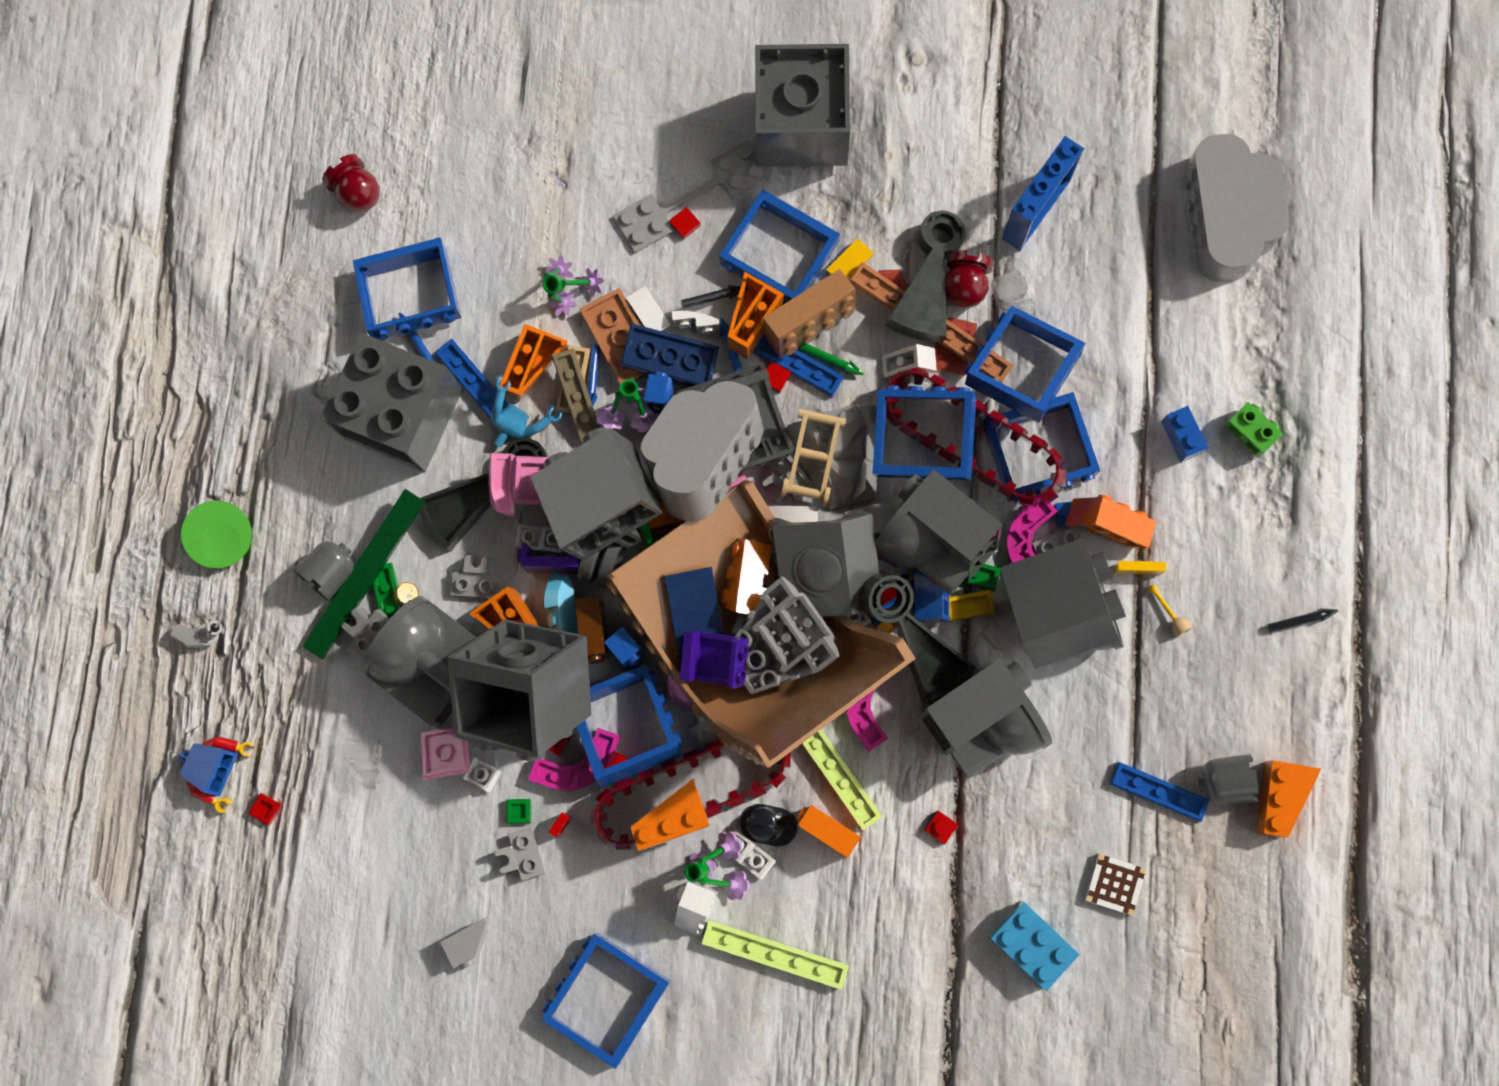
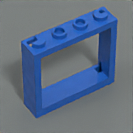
(1042, 193)
(795, 217)
(398, 259)
(936, 393)
(1007, 395)
(1059, 403)
(645, 760)
(565, 985)

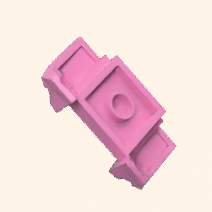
(511, 481)

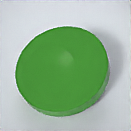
(216, 534)

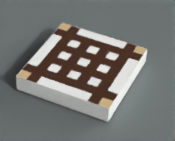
(1115, 884)

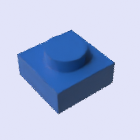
(1062, 514)

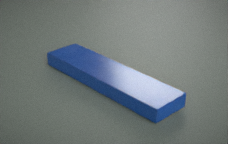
(802, 367)
(468, 375)
(1159, 792)

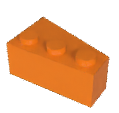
(753, 304)
(1113, 520)
(502, 606)
(1283, 796)

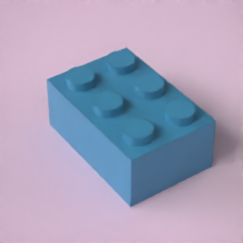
(1033, 945)

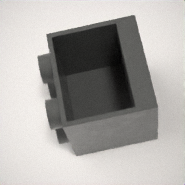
(802, 105)
(392, 402)
(520, 688)

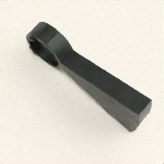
(923, 306)
(457, 508)
(936, 664)

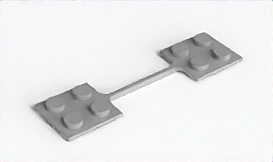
(648, 222)

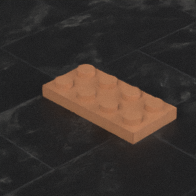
(610, 323)

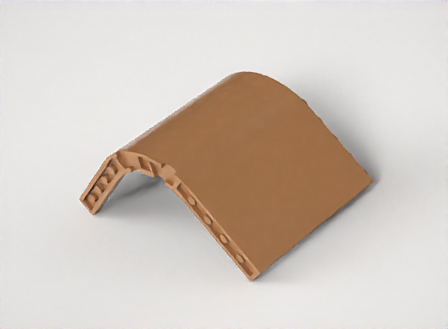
(777, 719)

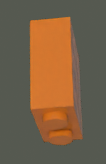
(828, 830)

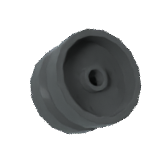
(601, 564)

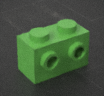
(1253, 429)

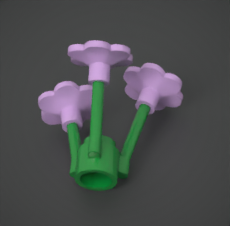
(631, 394)
(701, 867)

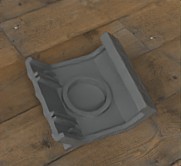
(775, 439)
(827, 560)

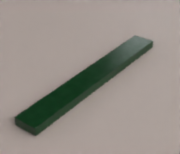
(364, 573)

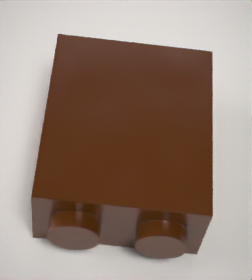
(592, 623)

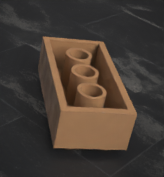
(810, 313)

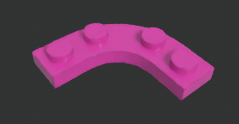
(1023, 528)
(864, 723)
(578, 775)

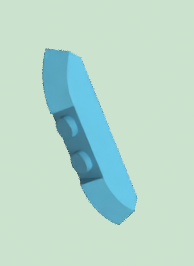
(561, 604)

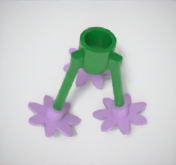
(555, 283)

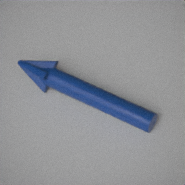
(418, 343)
(734, 358)
(593, 371)

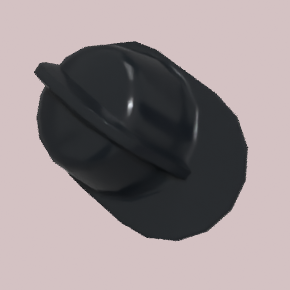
(768, 825)

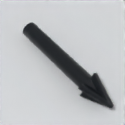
(729, 292)
(1321, 614)

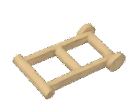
(824, 492)

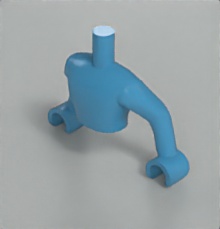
(513, 420)

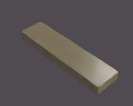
(575, 392)

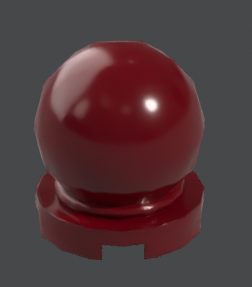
(353, 185)
(967, 280)

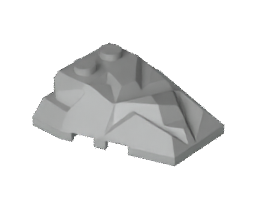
(852, 459)
(785, 638)

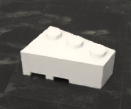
(694, 907)

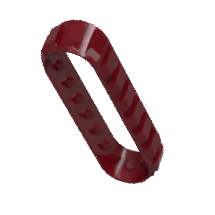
(1047, 494)
(670, 767)

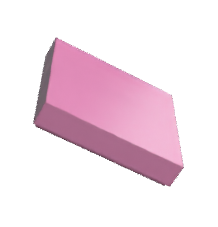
(443, 753)

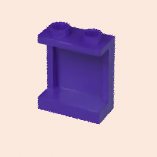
(546, 565)
(714, 658)

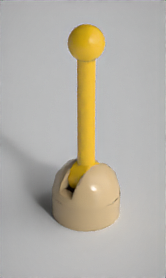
(1179, 625)

